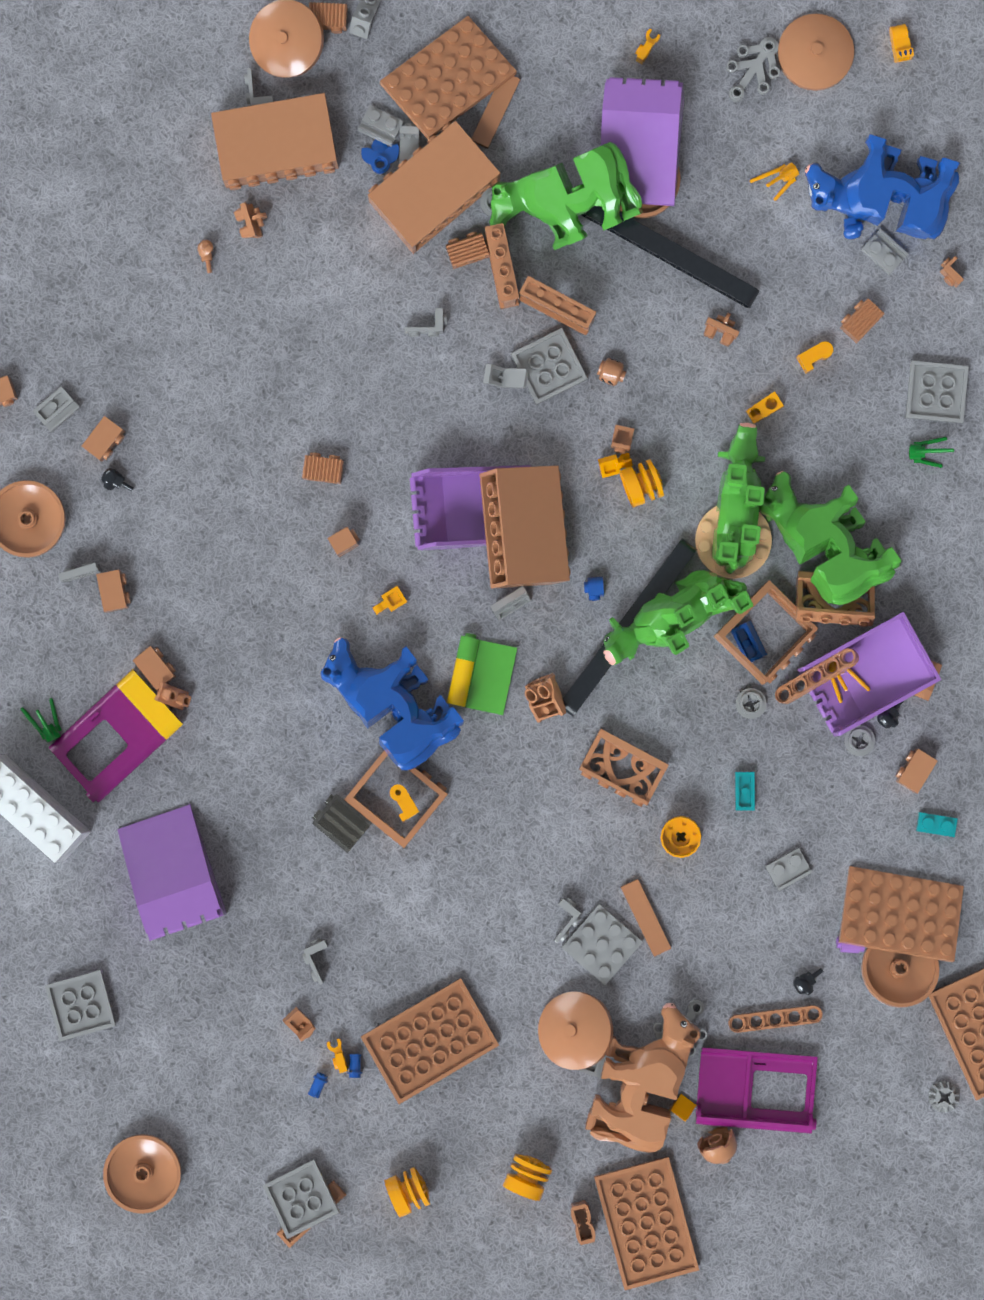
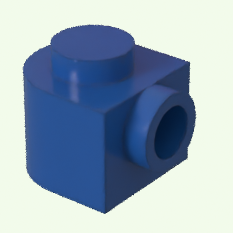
(594, 587)

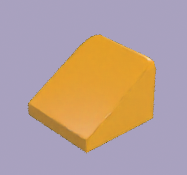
(683, 1107)

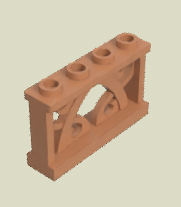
(501, 266)
(557, 305)
(827, 614)
(649, 764)

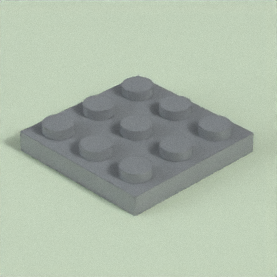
(550, 366)
(936, 392)
(602, 944)
(80, 1005)
(301, 1199)

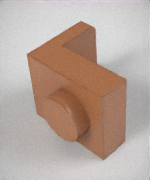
(951, 276)
(622, 439)
(299, 1024)

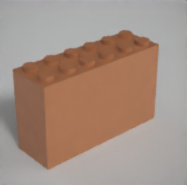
(274, 141)
(433, 186)
(524, 526)

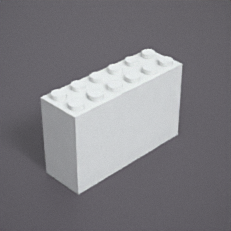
(38, 813)

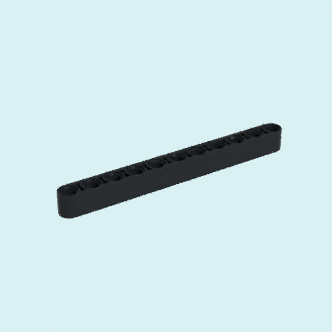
(679, 258)
(599, 665)

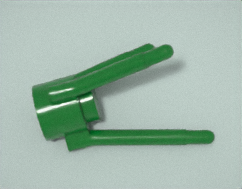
(918, 451)
(49, 732)

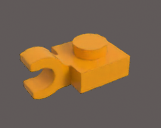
(644, 50)
(611, 465)
(392, 599)
(339, 1060)

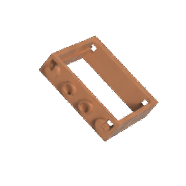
(794, 650)
(423, 776)

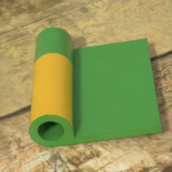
(481, 675)

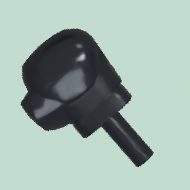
(112, 479)
(889, 717)
(805, 982)

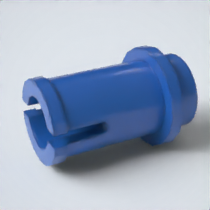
(354, 1066)
(318, 1084)

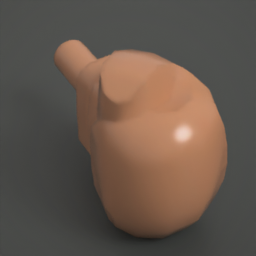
(205, 251)

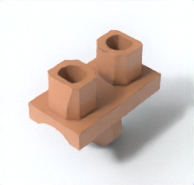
(253, 220)
(729, 333)
(172, 696)

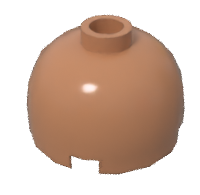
(718, 1147)

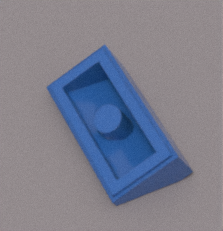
(749, 641)

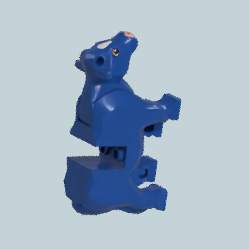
(869, 190)
(377, 692)

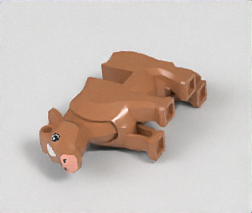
(644, 1070)

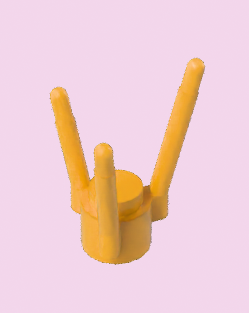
(787, 173)
(832, 667)

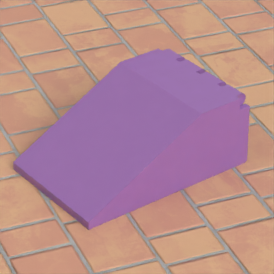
(647, 130)
(449, 507)
(890, 665)
(170, 872)

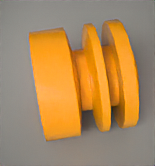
(641, 483)
(669, 837)
(528, 1175)
(407, 1192)

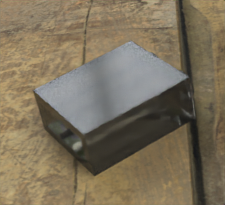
(341, 822)

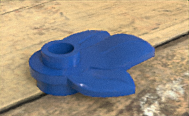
(380, 153)

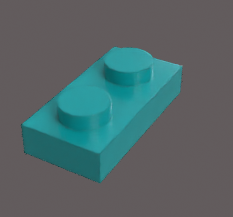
(744, 791)
(936, 824)

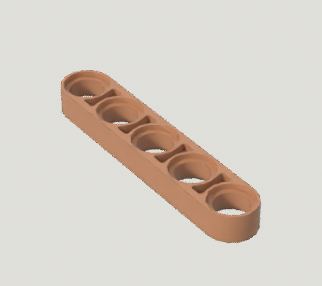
(826, 675)
(765, 1018)

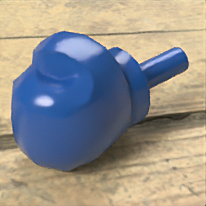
(852, 228)

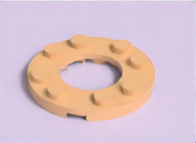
(704, 542)

